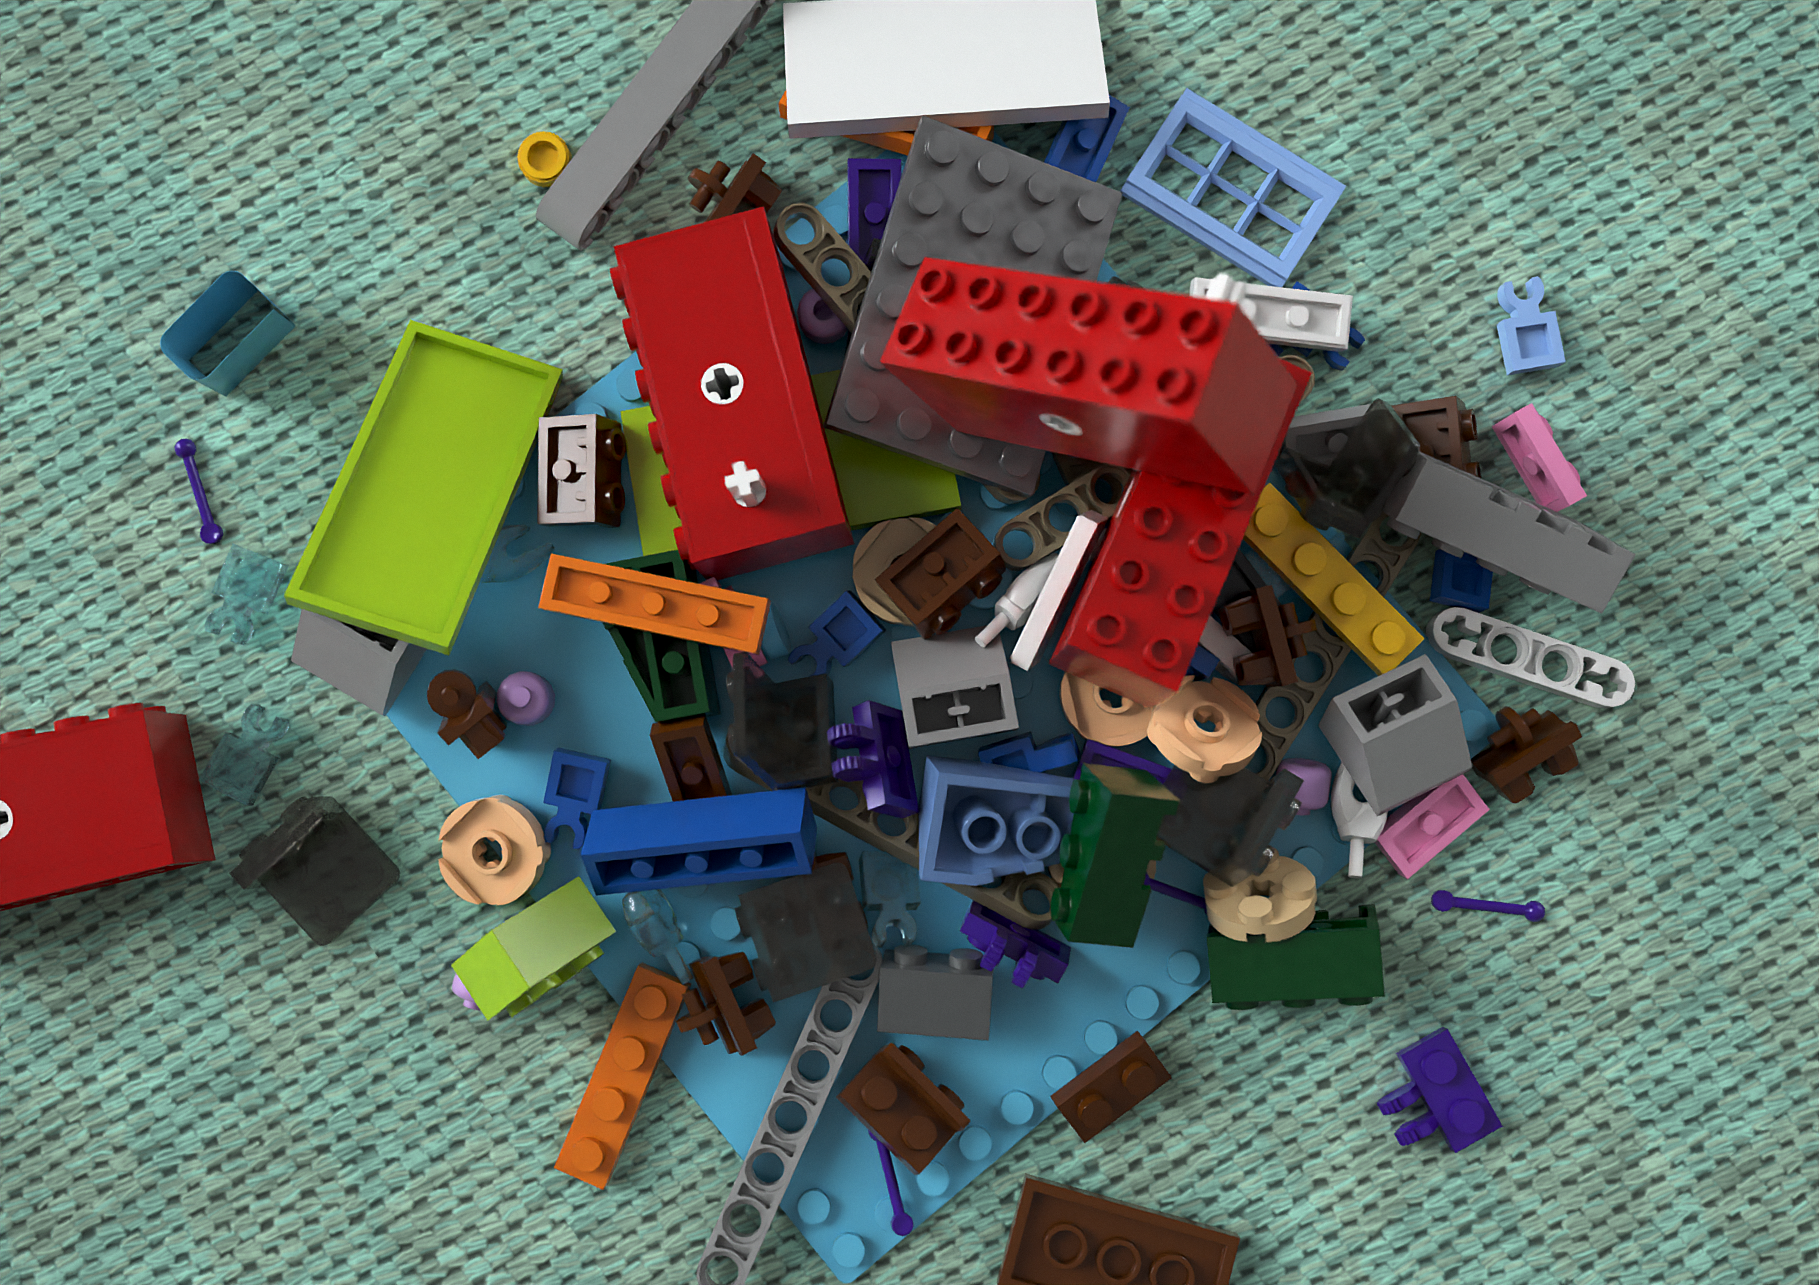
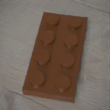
(1097, 1240)

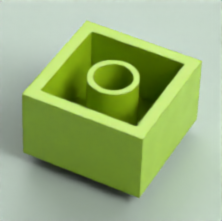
(534, 951)

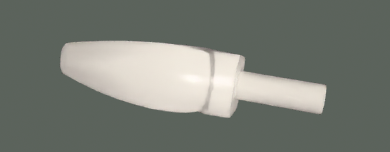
(1019, 600)
(1354, 820)

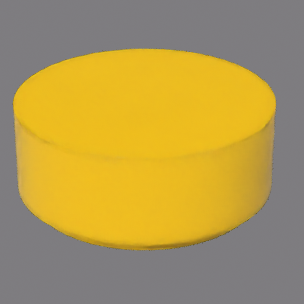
(543, 158)

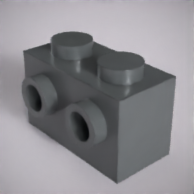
(935, 993)

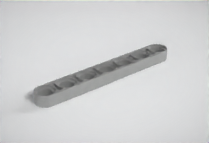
(786, 1144)

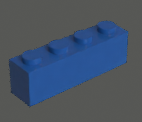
(700, 841)

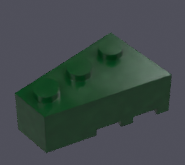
(668, 671)
(1109, 854)
(1321, 962)

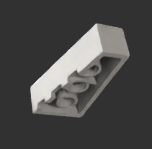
(1507, 533)

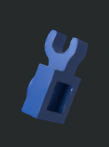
(1024, 754)

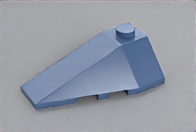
(989, 821)

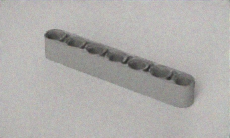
(646, 116)

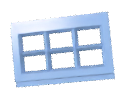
(1255, 148)

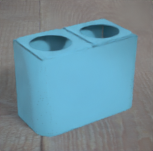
(207, 317)

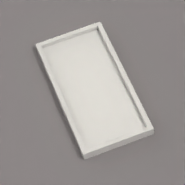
(949, 60)

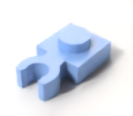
(1528, 338)

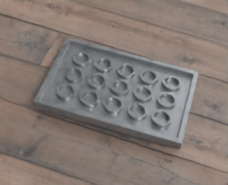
(974, 207)

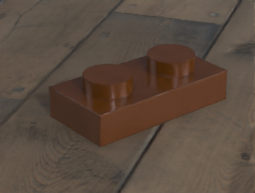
(689, 758)
(1111, 1087)

